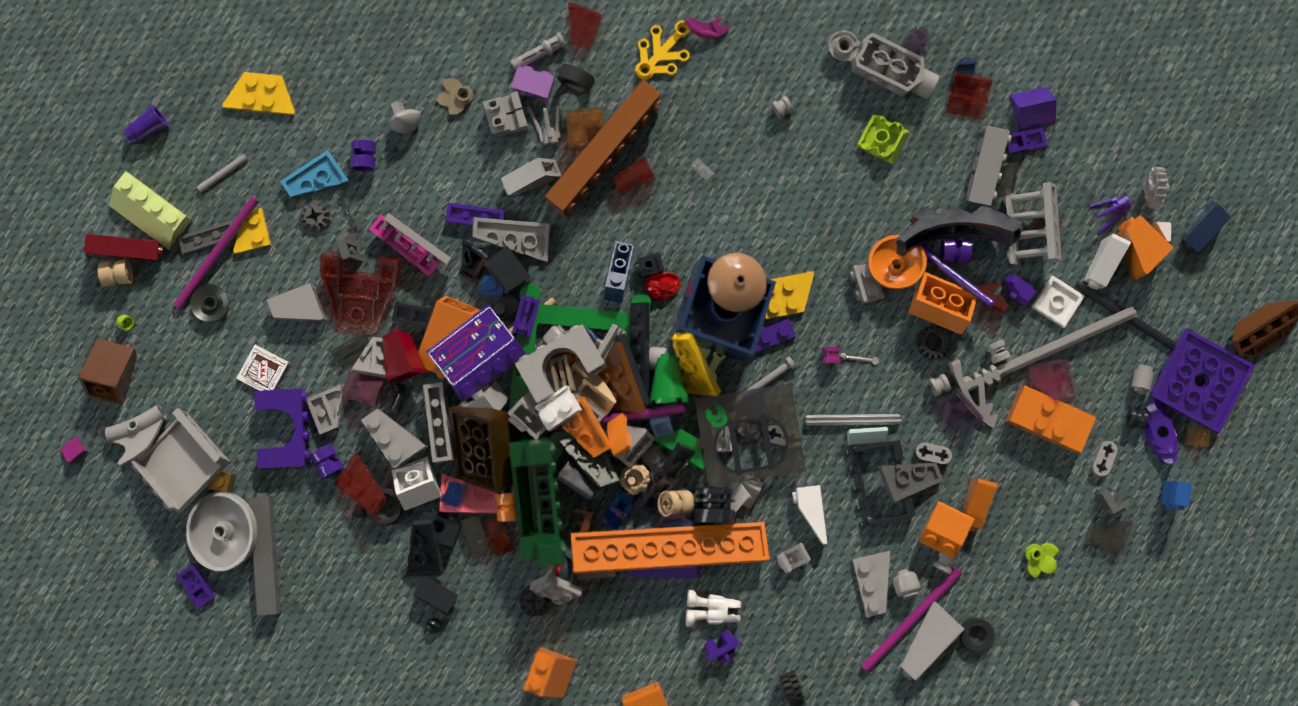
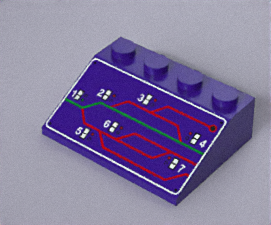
(476, 352)

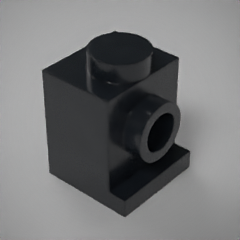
(646, 272)

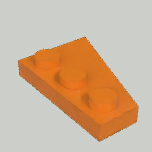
(587, 430)

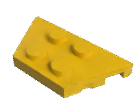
(260, 94)
(790, 295)

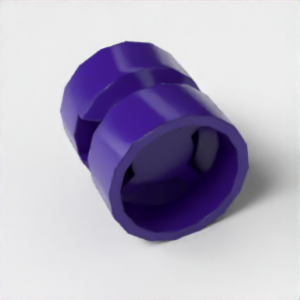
(363, 155)
(956, 250)
(326, 461)

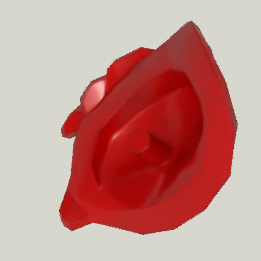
(662, 285)

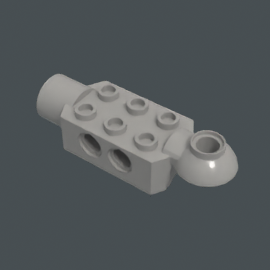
(884, 63)

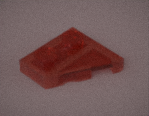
(583, 25)

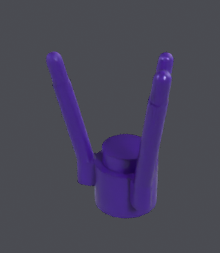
(1118, 206)

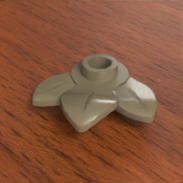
(452, 96)

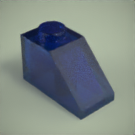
(619, 508)

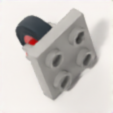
(557, 583)

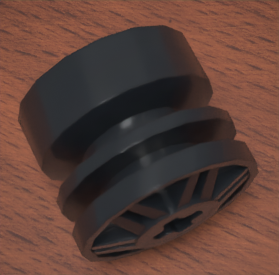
(714, 505)

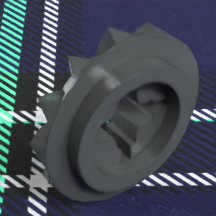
(322, 220)

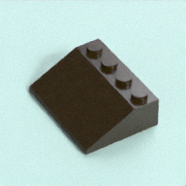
(482, 447)

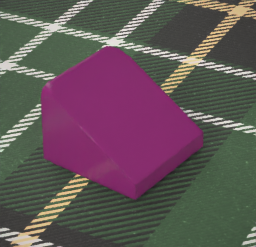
(73, 450)

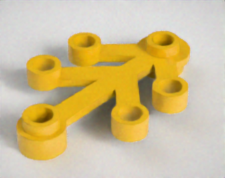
(661, 53)

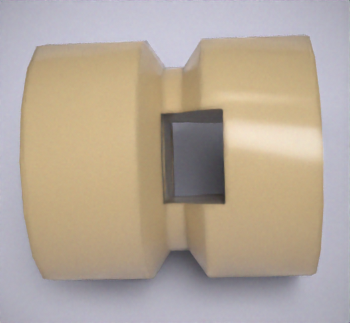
(113, 273)
(676, 502)

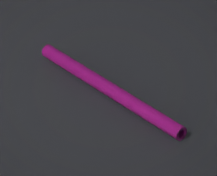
(216, 252)
(650, 413)
(903, 628)

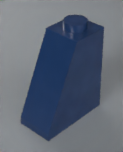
(1206, 226)

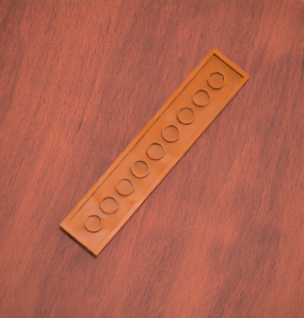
(669, 547)

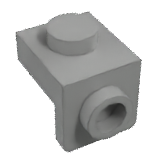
(753, 488)
(793, 558)

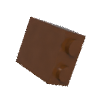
(108, 371)

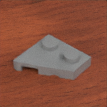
(371, 359)
(326, 409)

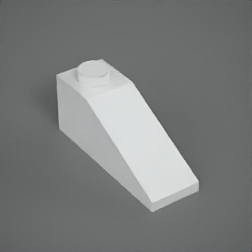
(810, 505)

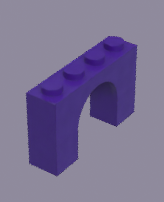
(294, 403)

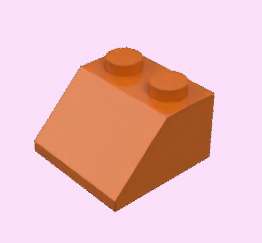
(946, 529)

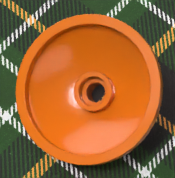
(884, 258)

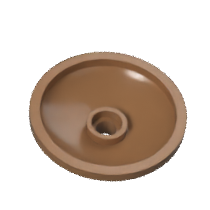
(728, 291)

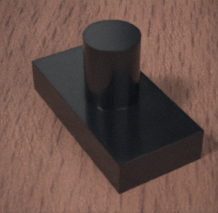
(506, 306)

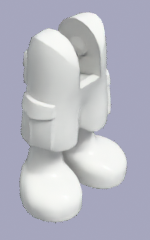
(716, 611)

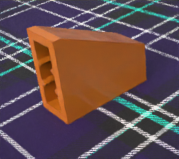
(978, 501)

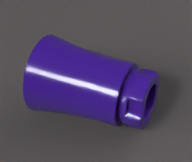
(146, 125)

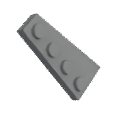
(520, 236)

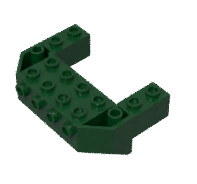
(536, 540)

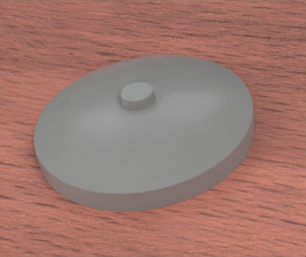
(221, 531)

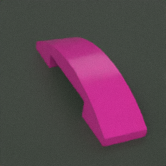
(403, 247)

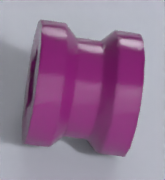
(831, 355)

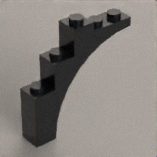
(955, 222)

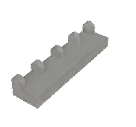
(419, 241)

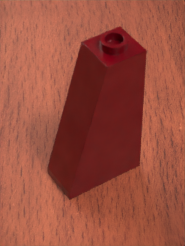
(121, 248)

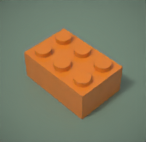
(943, 303)

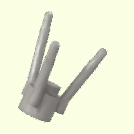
(548, 136)

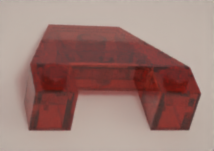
(359, 297)

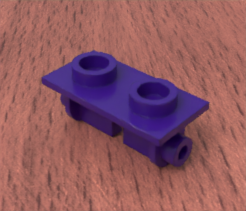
(526, 315)

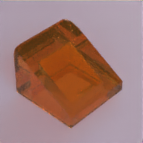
(1197, 437)

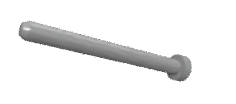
(774, 374)

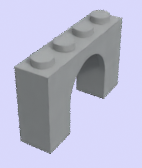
(576, 341)

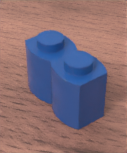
(1176, 495)

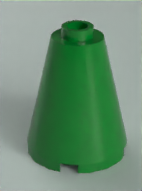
(668, 382)

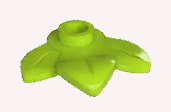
(1043, 561)

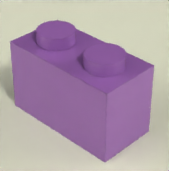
(533, 83)

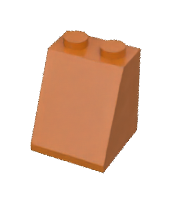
(1146, 246)
(549, 674)

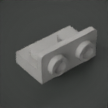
(867, 287)

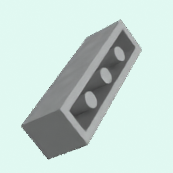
(439, 422)

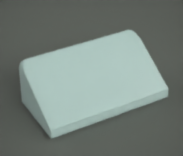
(867, 435)

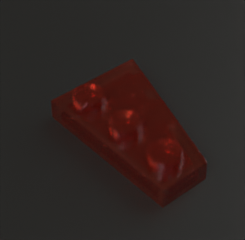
(360, 486)

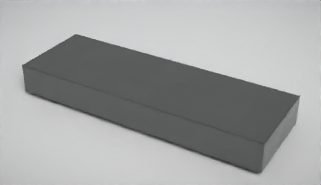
(203, 238)

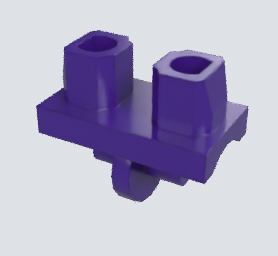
(729, 643)

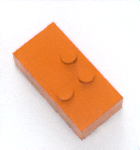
(1050, 419)

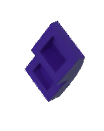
(1027, 141)
(196, 585)

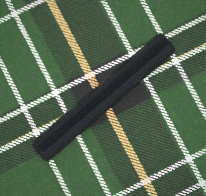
(622, 338)

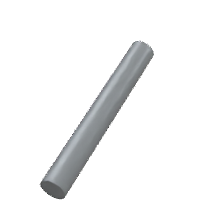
(222, 173)

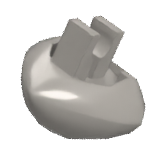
(404, 120)

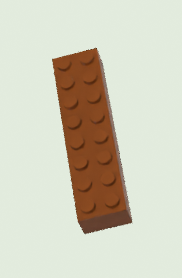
(604, 148)

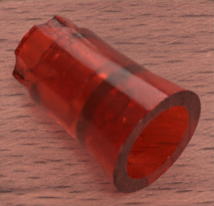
(634, 176)

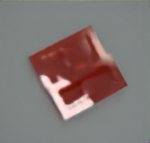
(969, 95)

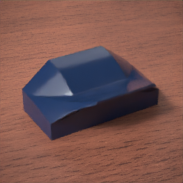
(673, 521)

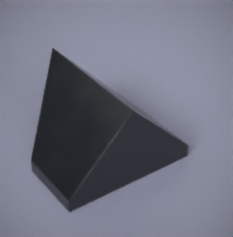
(472, 261)

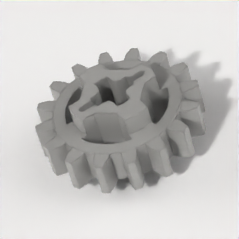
(1156, 187)

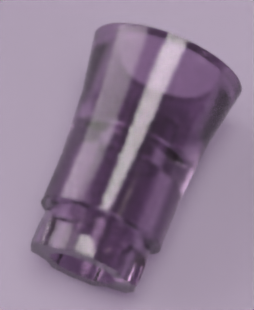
(916, 40)

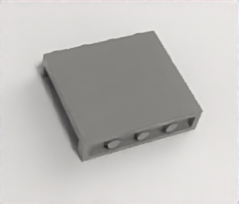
(180, 463)

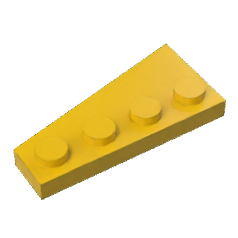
(695, 369)

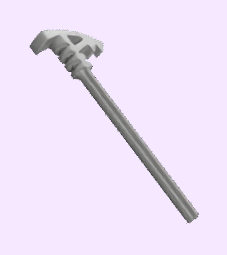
(995, 373)

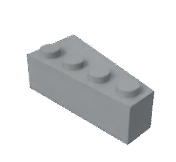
(988, 165)

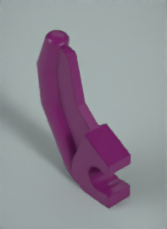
(706, 30)

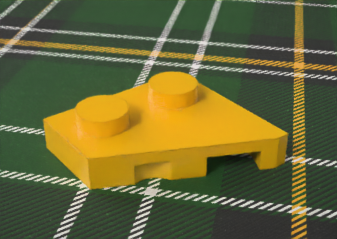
(252, 233)

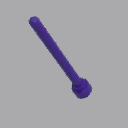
(956, 277)

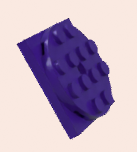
(1222, 377)

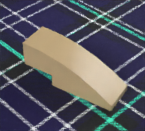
(592, 388)

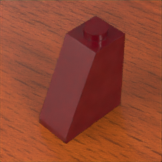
(401, 357)

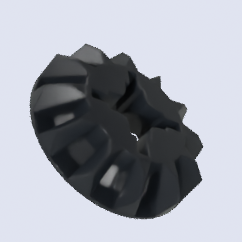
(527, 607)

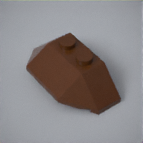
(1265, 328)

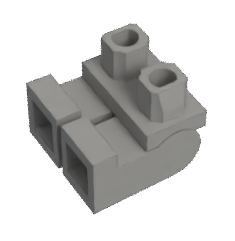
(505, 115)

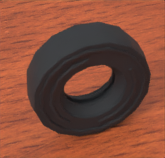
(988, 639)

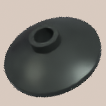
(201, 299)

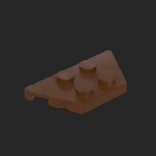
(621, 381)

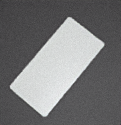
(740, 497)

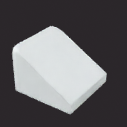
(1163, 229)

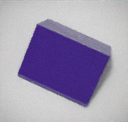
(1034, 108)

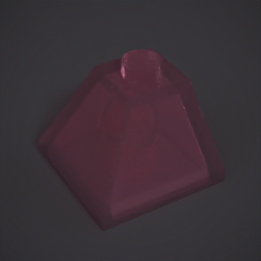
(1053, 378)
(364, 388)

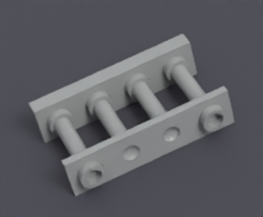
(1051, 231)

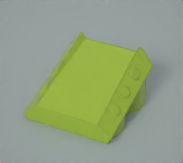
(883, 138)

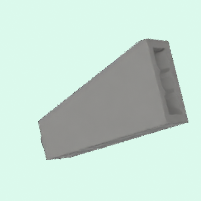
(932, 640)

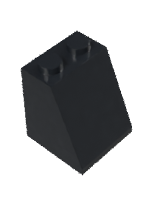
(576, 478)

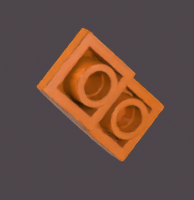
(618, 435)

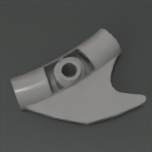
(136, 433)

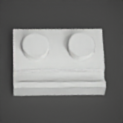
(558, 408)

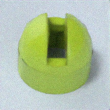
(126, 327)

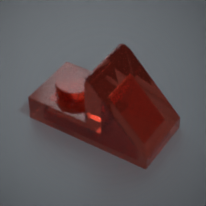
(989, 289)
(497, 536)

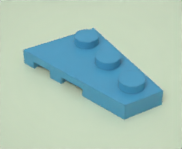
(315, 176)

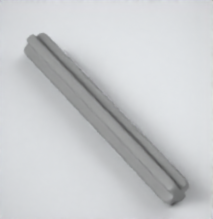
(857, 419)

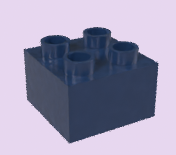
(715, 327)

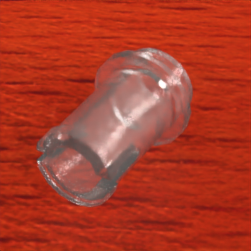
(702, 169)

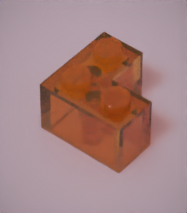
(580, 122)

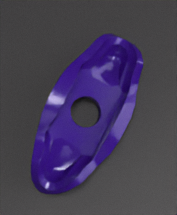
(1166, 447)

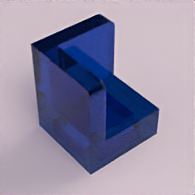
(454, 495)

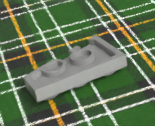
(872, 580)

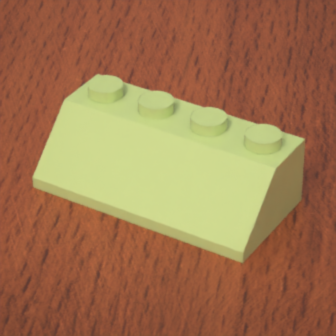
(148, 210)

